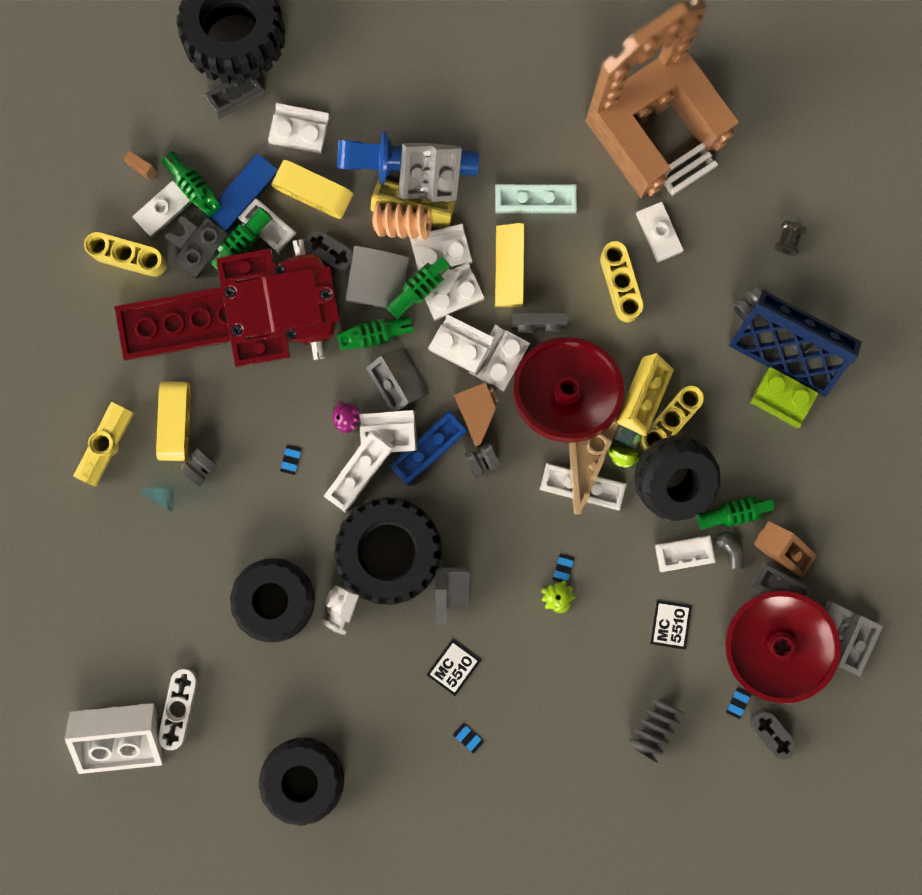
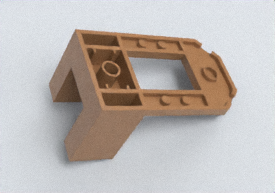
(624, 104)

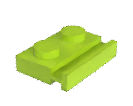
(784, 397)

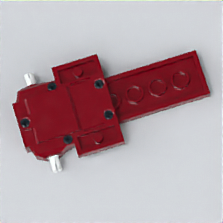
(254, 310)

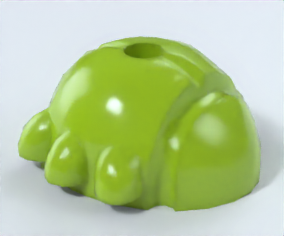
(623, 456)
(558, 588)

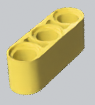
(312, 189)
(115, 246)
(624, 269)
(679, 409)
(173, 421)

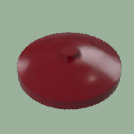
(568, 390)
(782, 646)

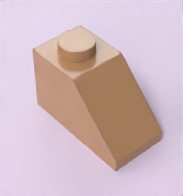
(477, 410)
(785, 549)

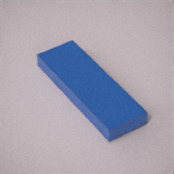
(243, 191)
(430, 448)

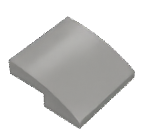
(429, 171)
(376, 277)
(856, 637)

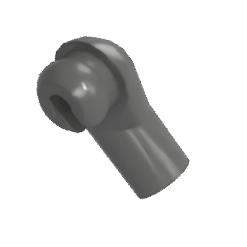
(733, 547)

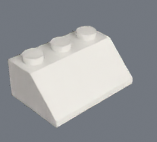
(114, 738)

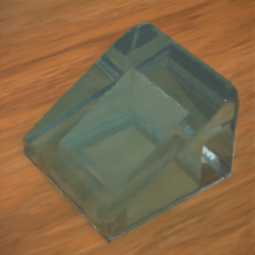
(160, 496)

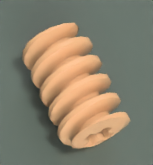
(402, 222)

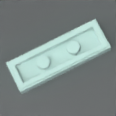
(535, 198)

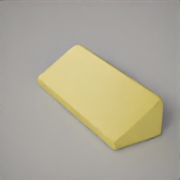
(389, 191)
(509, 265)
(645, 394)

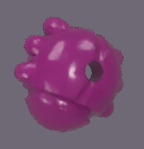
(345, 417)

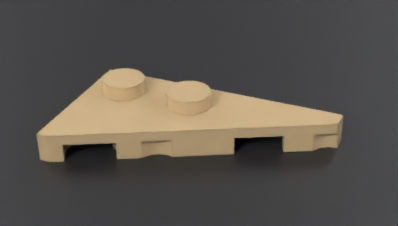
(585, 464)

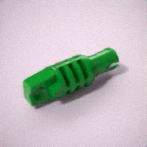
(192, 184)
(244, 235)
(419, 286)
(373, 333)
(735, 512)

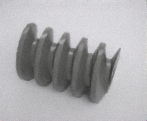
(655, 729)

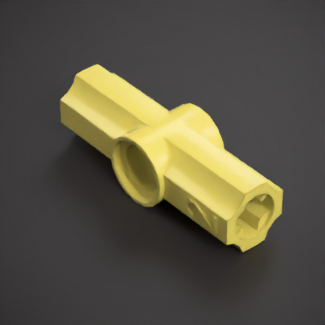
(96, 461)

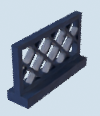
(810, 329)

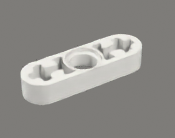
(180, 731)

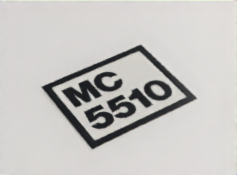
(671, 624)
(453, 667)

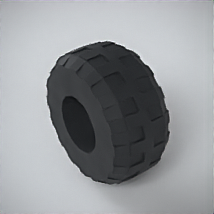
(661, 462)
(245, 600)
(296, 808)

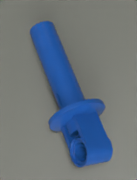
(385, 157)

